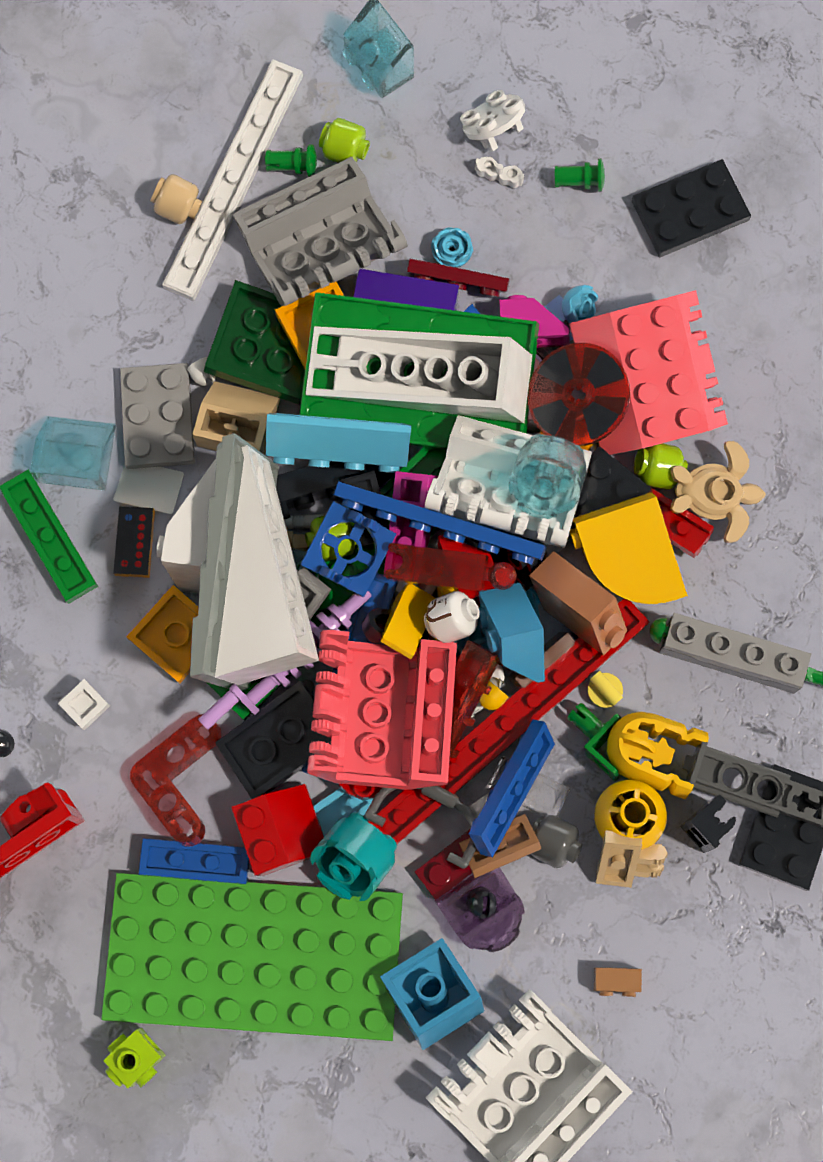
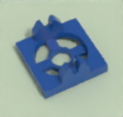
(339, 514)

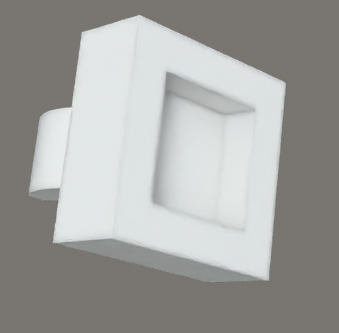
(84, 704)

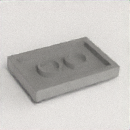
(157, 416)

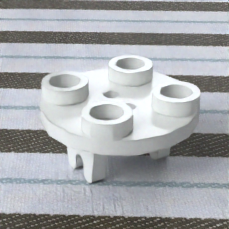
(493, 118)

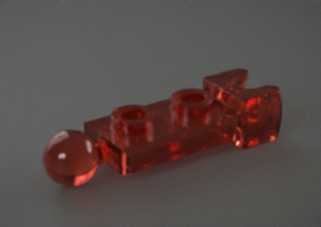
(449, 569)

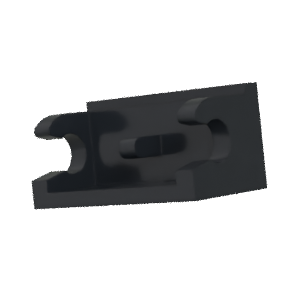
(704, 827)

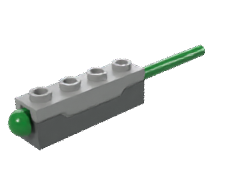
(734, 653)

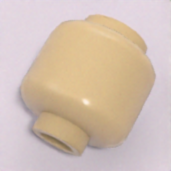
(176, 199)

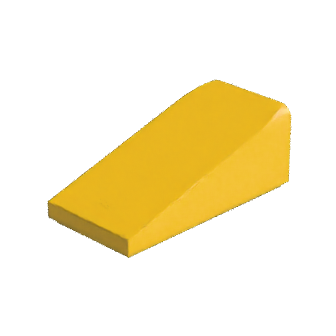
(406, 620)

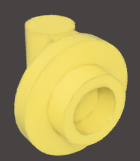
(605, 690)

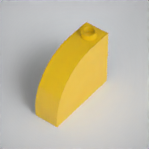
(630, 550)

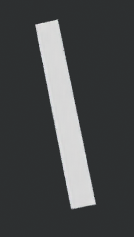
(232, 180)

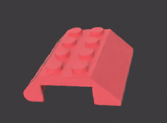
(663, 371)
(383, 713)

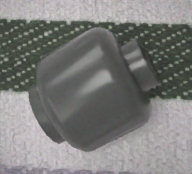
(557, 841)

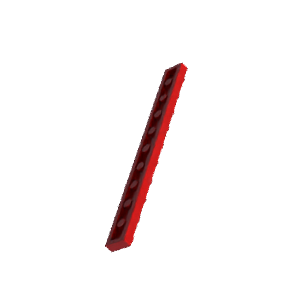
(506, 726)

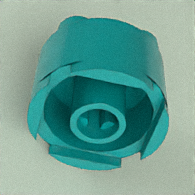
(354, 857)

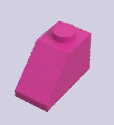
(551, 330)

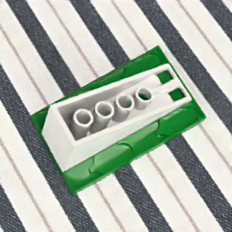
(417, 366)

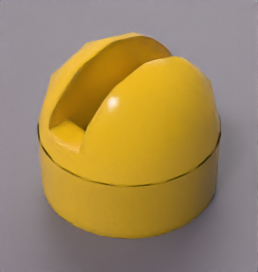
(495, 698)

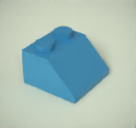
(513, 630)
(433, 993)

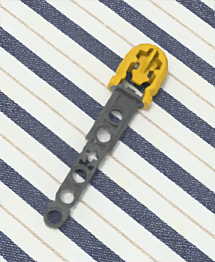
(703, 768)

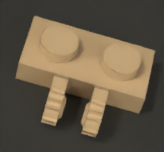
(623, 859)

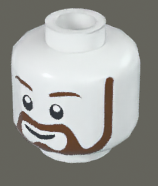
(451, 617)

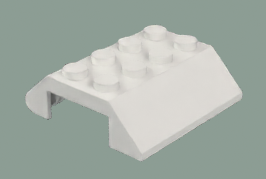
(477, 481)
(532, 1091)

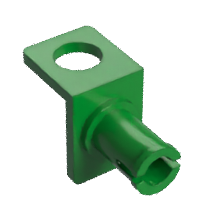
(597, 734)

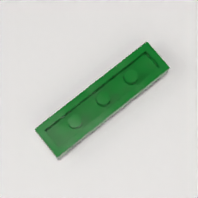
(48, 536)

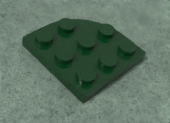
(254, 347)

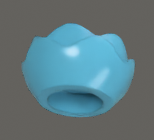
(454, 238)
(579, 303)

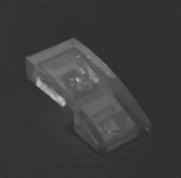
(545, 795)

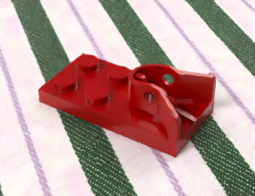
(30, 832)

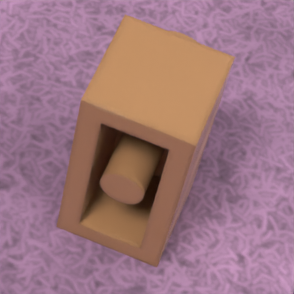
(619, 980)

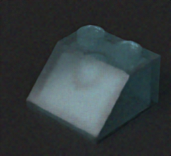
(379, 49)
(73, 453)

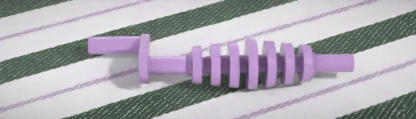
(339, 616)

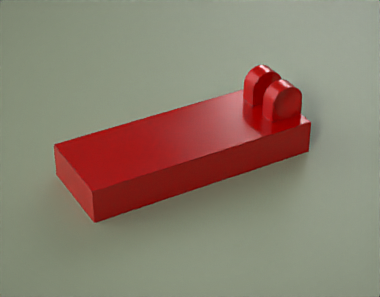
(684, 529)

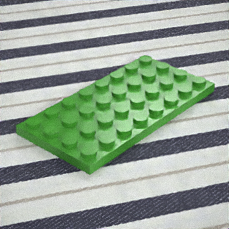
(251, 957)

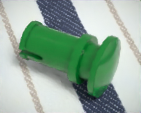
(292, 160)
(581, 175)

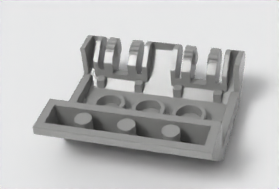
(317, 231)

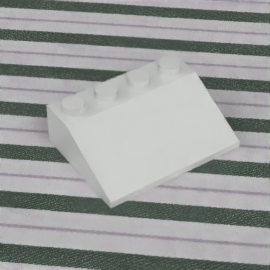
(186, 536)

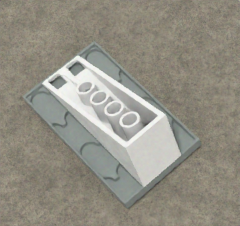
(249, 590)

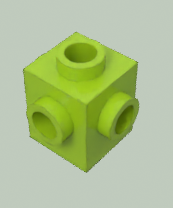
(145, 1053)

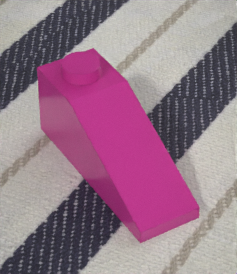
(410, 489)

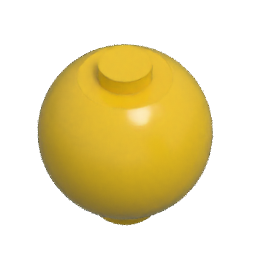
(633, 809)

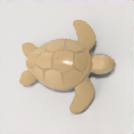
(716, 491)

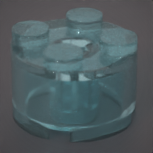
(547, 476)

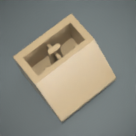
(233, 410)

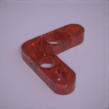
(165, 771)

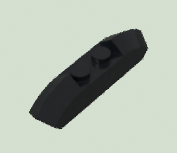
(311, 483)

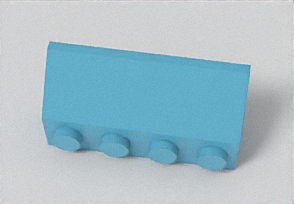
(337, 440)

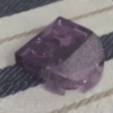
(487, 933)

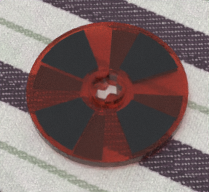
(569, 369)

